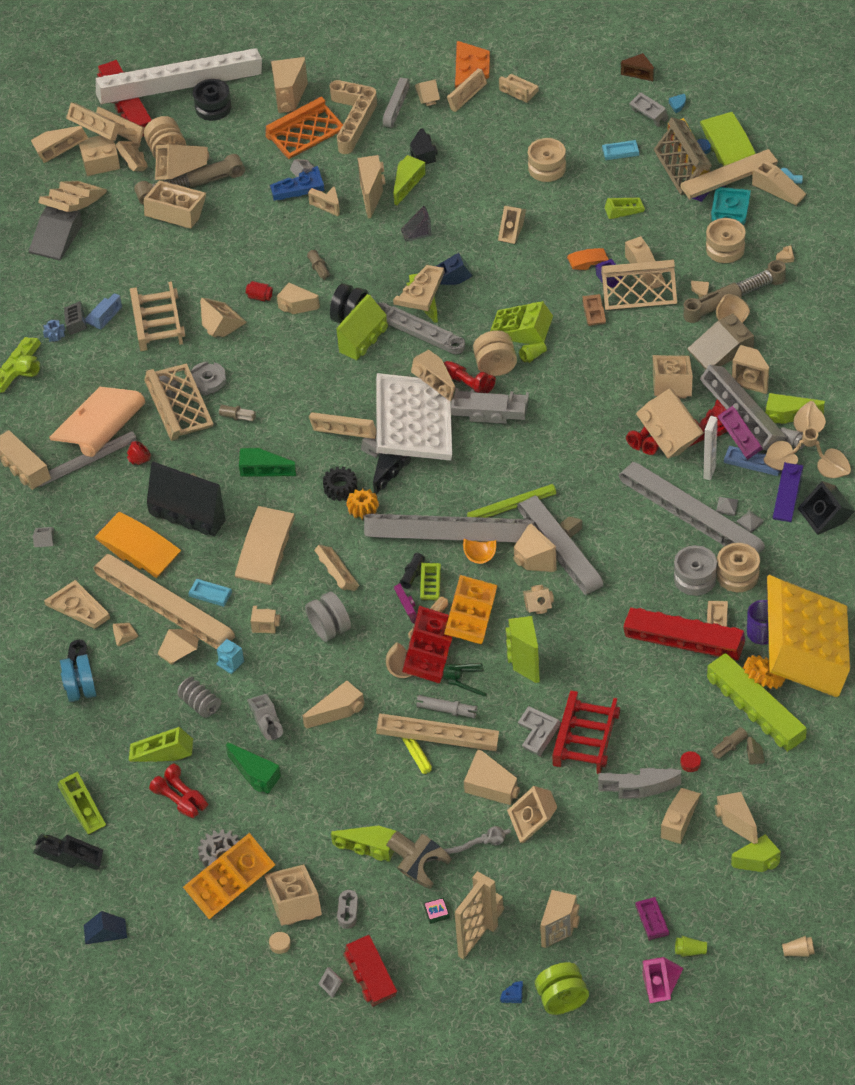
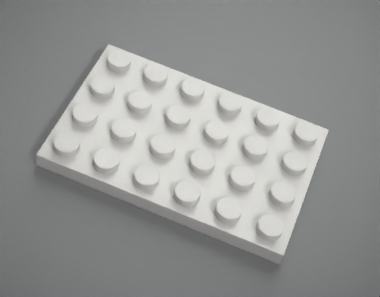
(412, 418)

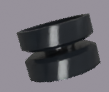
(212, 99)
(345, 300)

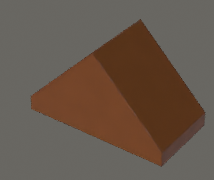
(638, 67)

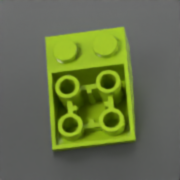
(524, 323)

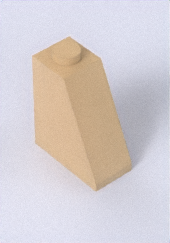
(490, 780)

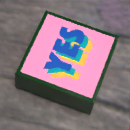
(436, 910)

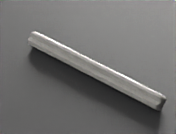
(83, 460)

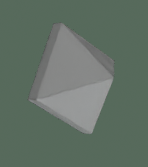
(727, 506)
(750, 521)
(330, 982)

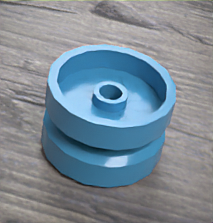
(76, 678)

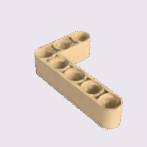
(364, 103)

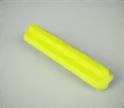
(418, 755)

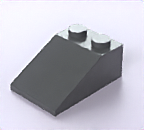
(55, 232)

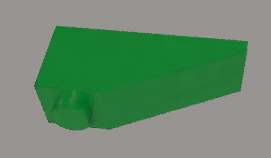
(261, 463)
(256, 770)

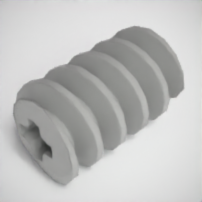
(198, 697)

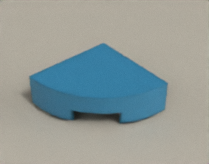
(677, 102)

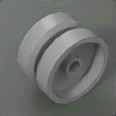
(695, 570)
(328, 616)

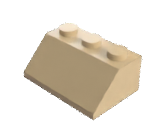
(174, 204)
(669, 423)

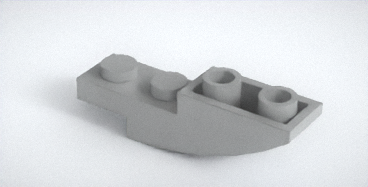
(648, 783)

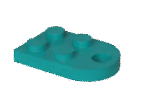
(730, 204)

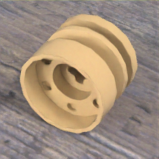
(161, 132)

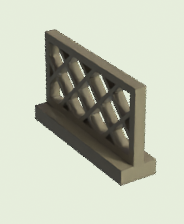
(688, 146)

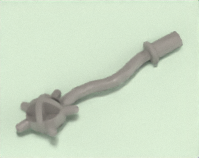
(494, 836)

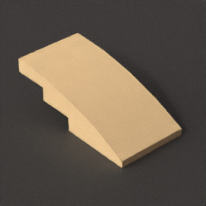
(72, 196)
(264, 545)

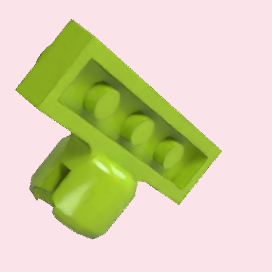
(20, 363)

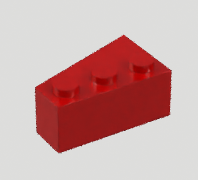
(369, 971)

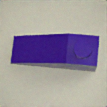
(788, 492)

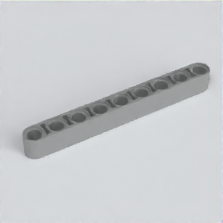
(687, 507)
(444, 527)

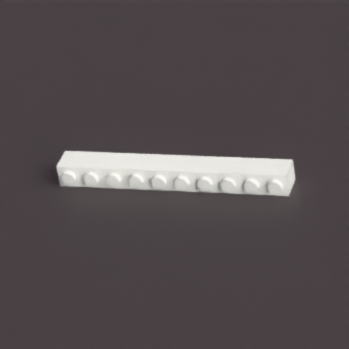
(177, 76)

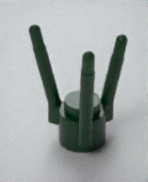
(454, 671)

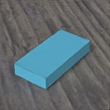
(620, 150)
(210, 592)

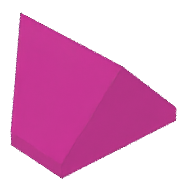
(660, 978)

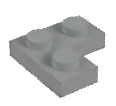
(541, 727)

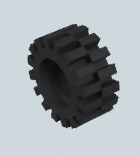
(339, 475)

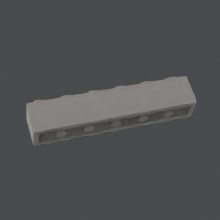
(730, 394)

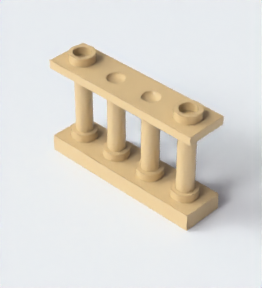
(105, 123)
(140, 312)

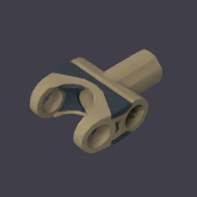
(416, 855)

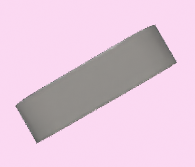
(343, 909)

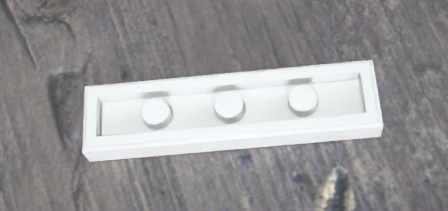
(710, 448)

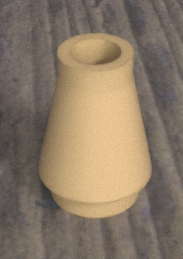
(799, 947)

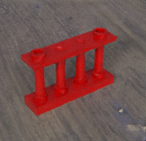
(569, 721)

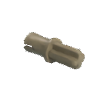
(318, 264)
(237, 413)
(729, 743)

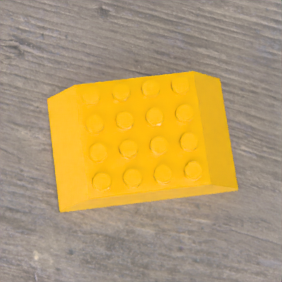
(807, 637)

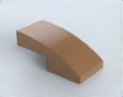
(593, 310)

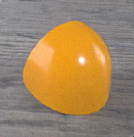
(479, 551)

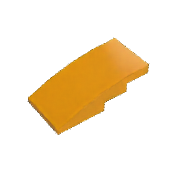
(137, 544)
(470, 609)
(229, 876)

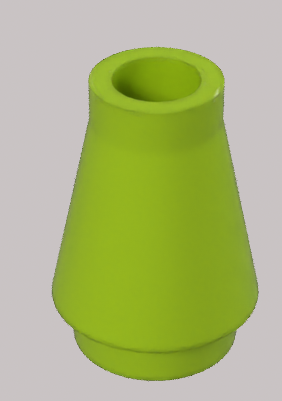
(532, 351)
(688, 947)

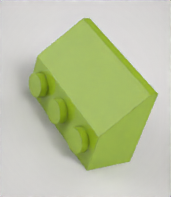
(361, 328)
(523, 647)

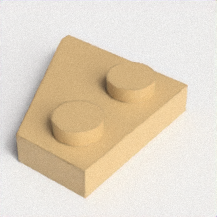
(130, 152)

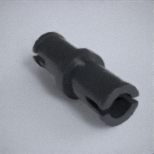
(412, 570)

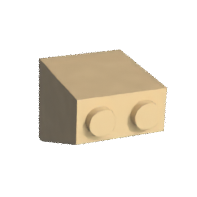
(289, 82)
(178, 160)

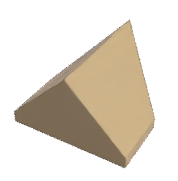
(177, 645)

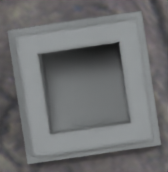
(301, 165)
(43, 536)

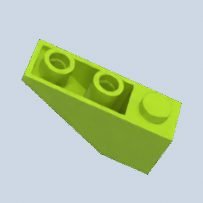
(366, 841)

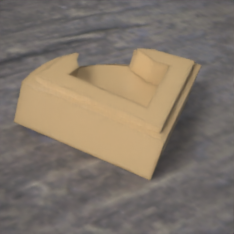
(786, 255)
(700, 288)

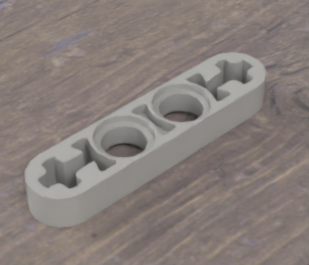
(396, 102)

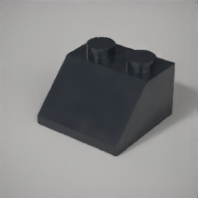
(825, 508)

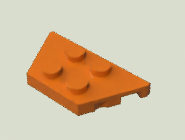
(468, 60)

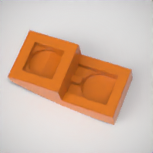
(585, 258)

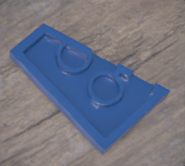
(298, 186)

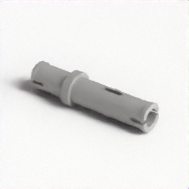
(455, 708)

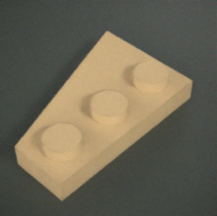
(422, 289)

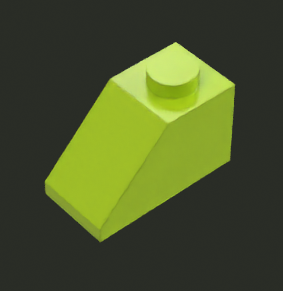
(757, 856)

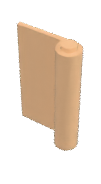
(99, 419)

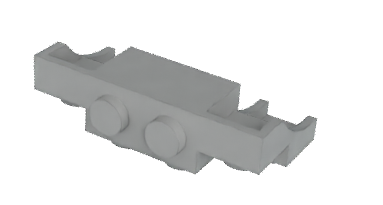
(489, 407)

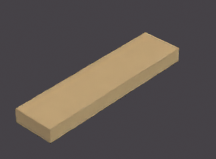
(343, 425)

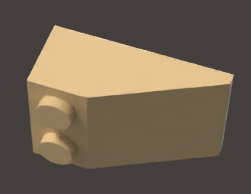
(99, 155)
(371, 181)
(672, 373)
(293, 895)

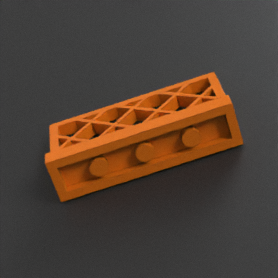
(296, 120)

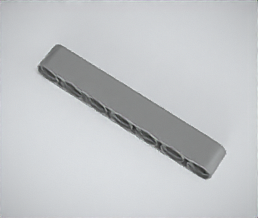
(566, 551)

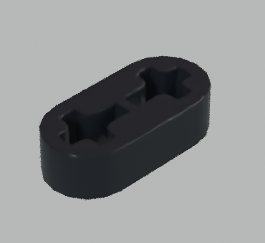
(73, 647)

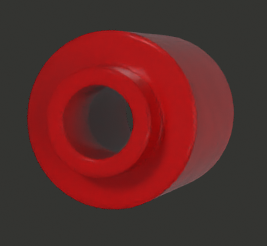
(259, 291)

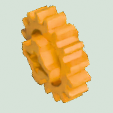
(760, 671)

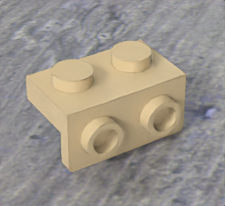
(518, 87)

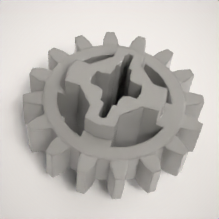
(216, 846)

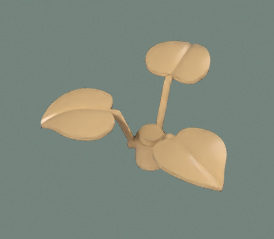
(810, 422)

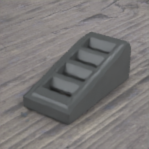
(75, 318)

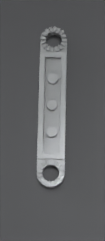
(422, 329)

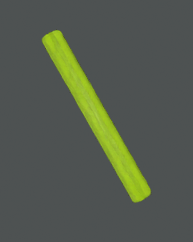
(512, 502)

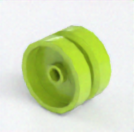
(561, 988)

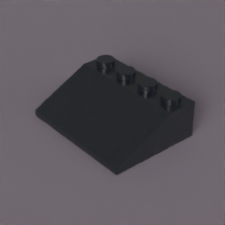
(185, 499)

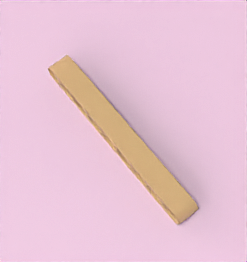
(163, 601)

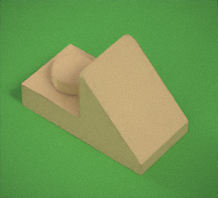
(326, 202)

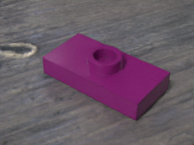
(407, 602)
(652, 918)

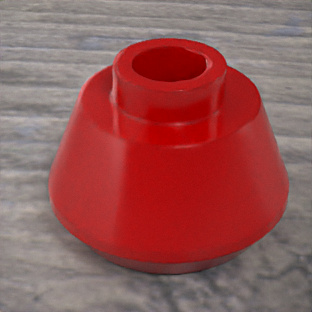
(138, 453)

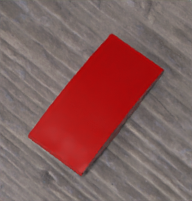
(428, 645)

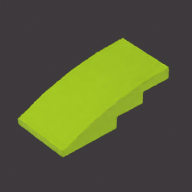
(727, 138)

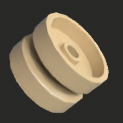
(546, 159)
(725, 240)
(495, 353)
(738, 567)

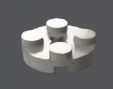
(211, 385)

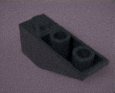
(388, 468)

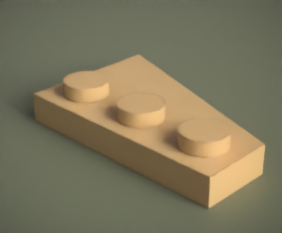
(78, 604)

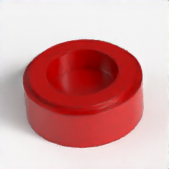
(690, 761)

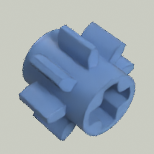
(54, 330)

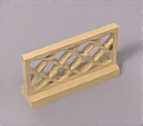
(638, 269)
(163, 402)
(474, 912)

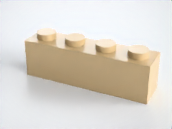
(22, 461)

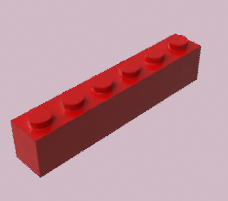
(130, 109)
(684, 633)

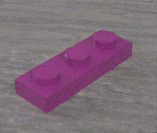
(740, 432)

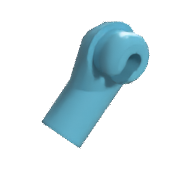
(797, 179)

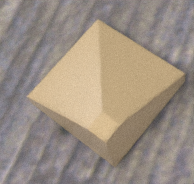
(124, 633)

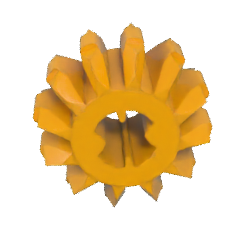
(362, 503)

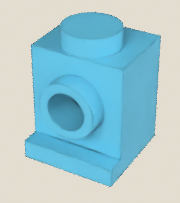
(229, 656)

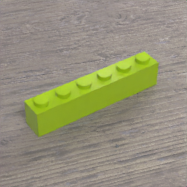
(756, 702)

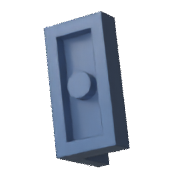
(104, 311)

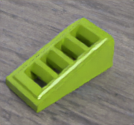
(618, 207)
(430, 568)

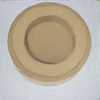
(279, 942)

